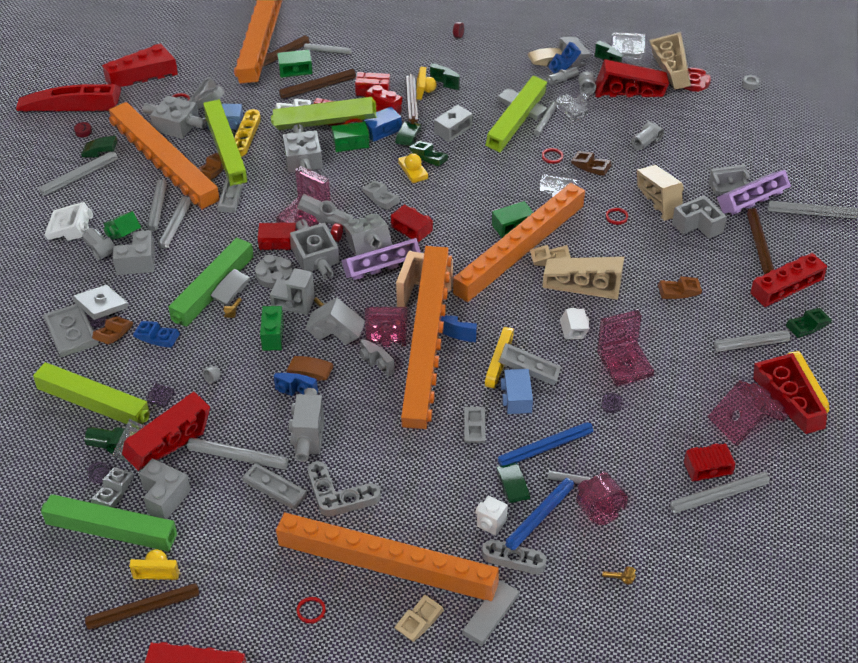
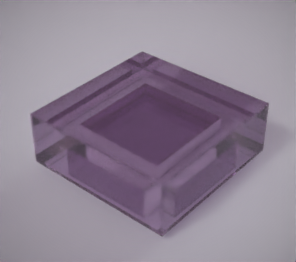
(160, 395)

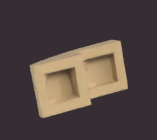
(543, 56)
(542, 253)
(418, 620)

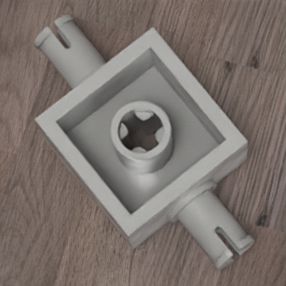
(174, 116)
(302, 149)
(367, 234)
(314, 248)
(307, 424)

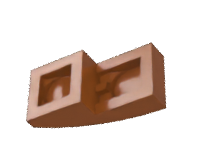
(212, 167)
(684, 288)
(113, 330)
(310, 366)

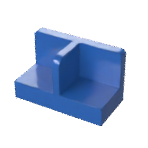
(385, 124)

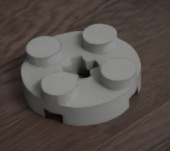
(269, 264)

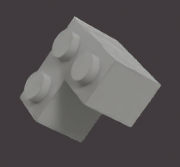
(699, 214)
(137, 257)
(294, 294)
(335, 319)
(165, 488)

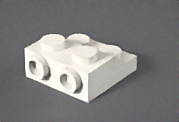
(69, 222)

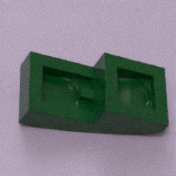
(607, 52)
(445, 75)
(408, 133)
(98, 145)
(426, 153)
(810, 322)
(513, 483)

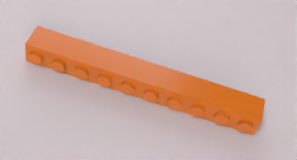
(257, 41)
(164, 155)
(518, 242)
(426, 338)
(388, 556)

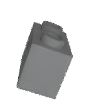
(453, 123)

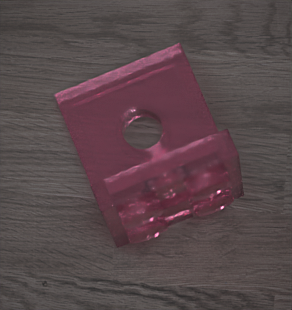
(306, 181)
(378, 332)
(623, 347)
(753, 406)

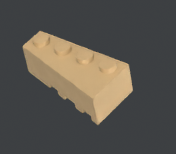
(671, 57)
(585, 275)

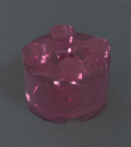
(601, 498)

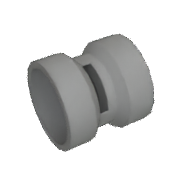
(587, 83)

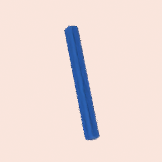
(546, 444)
(539, 514)

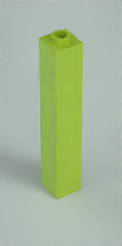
(324, 113)
(516, 114)
(225, 142)
(91, 394)

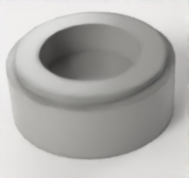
(750, 82)

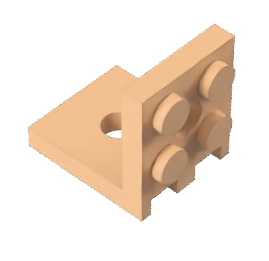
(411, 274)

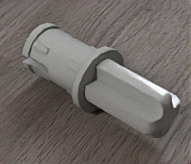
(562, 75)

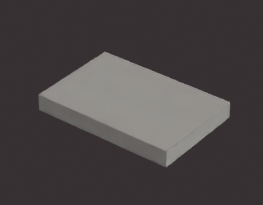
(70, 330)

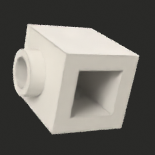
(574, 323)
(491, 515)

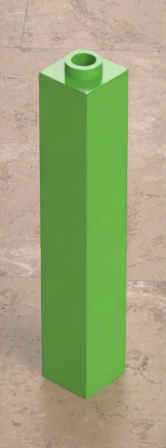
(198, 293)
(109, 522)

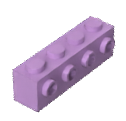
(754, 191)
(378, 259)

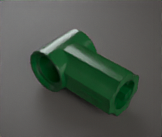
(103, 438)

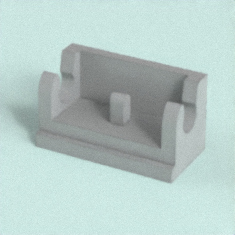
(584, 54)
(728, 178)

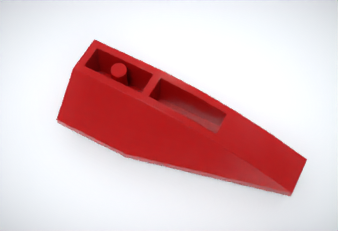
(72, 98)

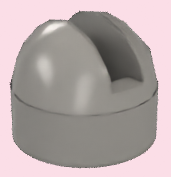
(211, 374)

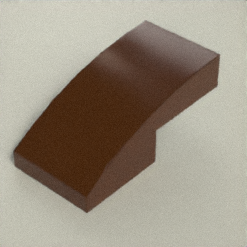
(587, 162)

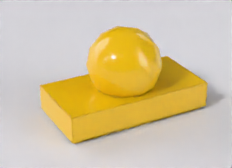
(424, 83)
(413, 168)
(154, 567)

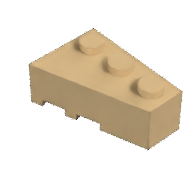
(661, 188)

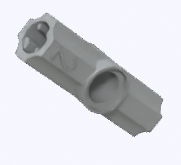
(323, 211)

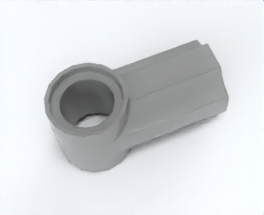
(649, 133)
(100, 246)

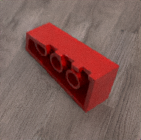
(140, 66)
(630, 80)
(791, 387)
(167, 431)

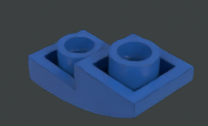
(566, 59)
(459, 330)
(153, 334)
(291, 382)

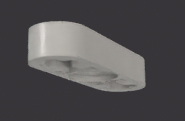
(531, 555)

